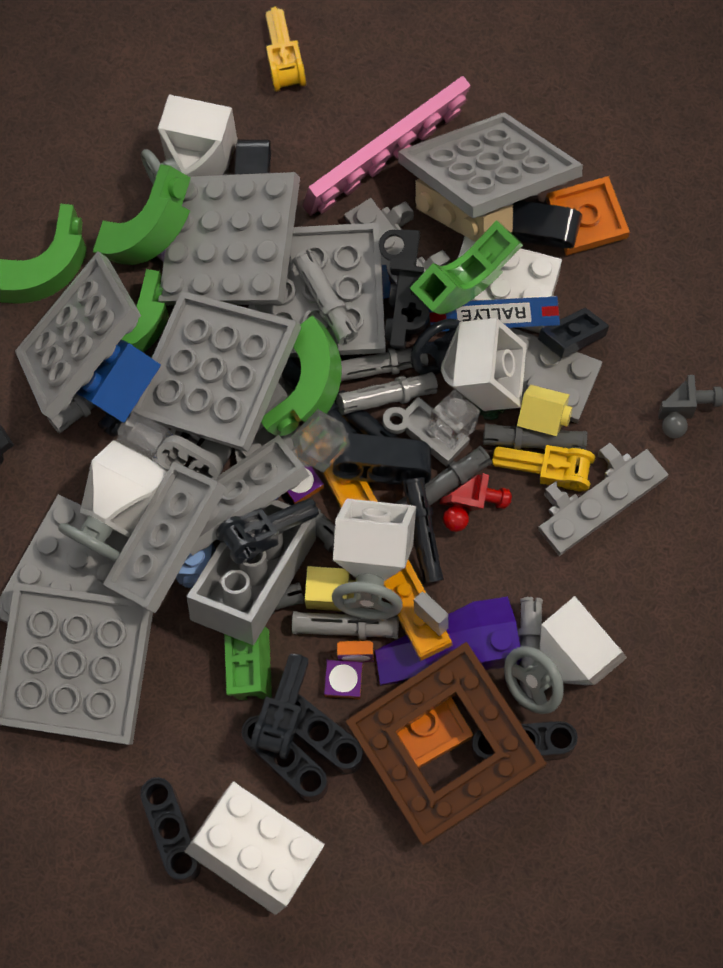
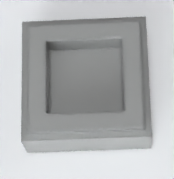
(431, 613)

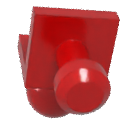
(471, 497)

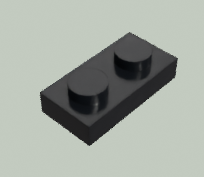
(573, 332)

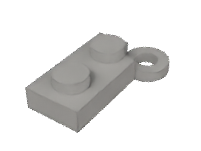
(415, 423)

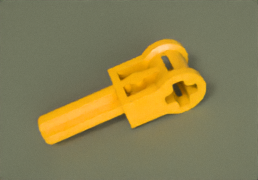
(283, 54)
(554, 465)

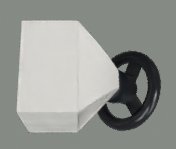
(477, 360)

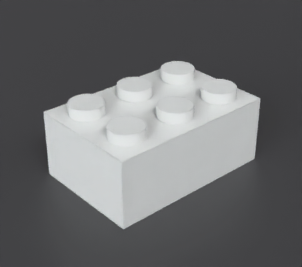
(523, 276)
(254, 848)

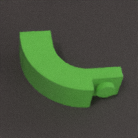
(153, 227)
(50, 271)
(461, 281)
(153, 313)
(317, 383)

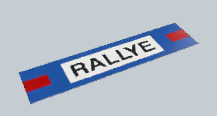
(511, 312)

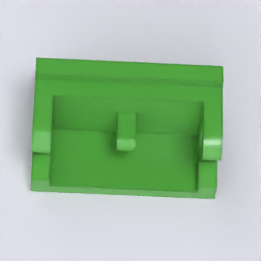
(248, 667)

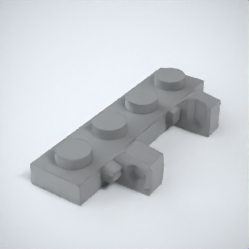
(392, 220)
(624, 484)

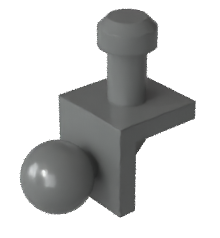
(683, 405)

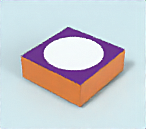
(306, 488)
(355, 651)
(343, 679)

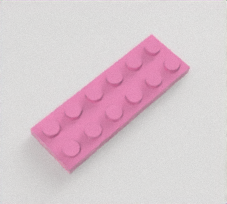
(373, 156)

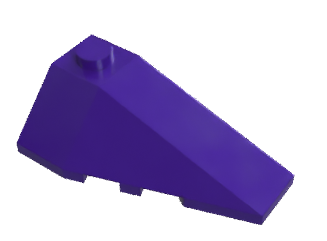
(483, 624)

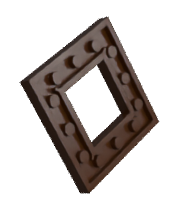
(439, 811)

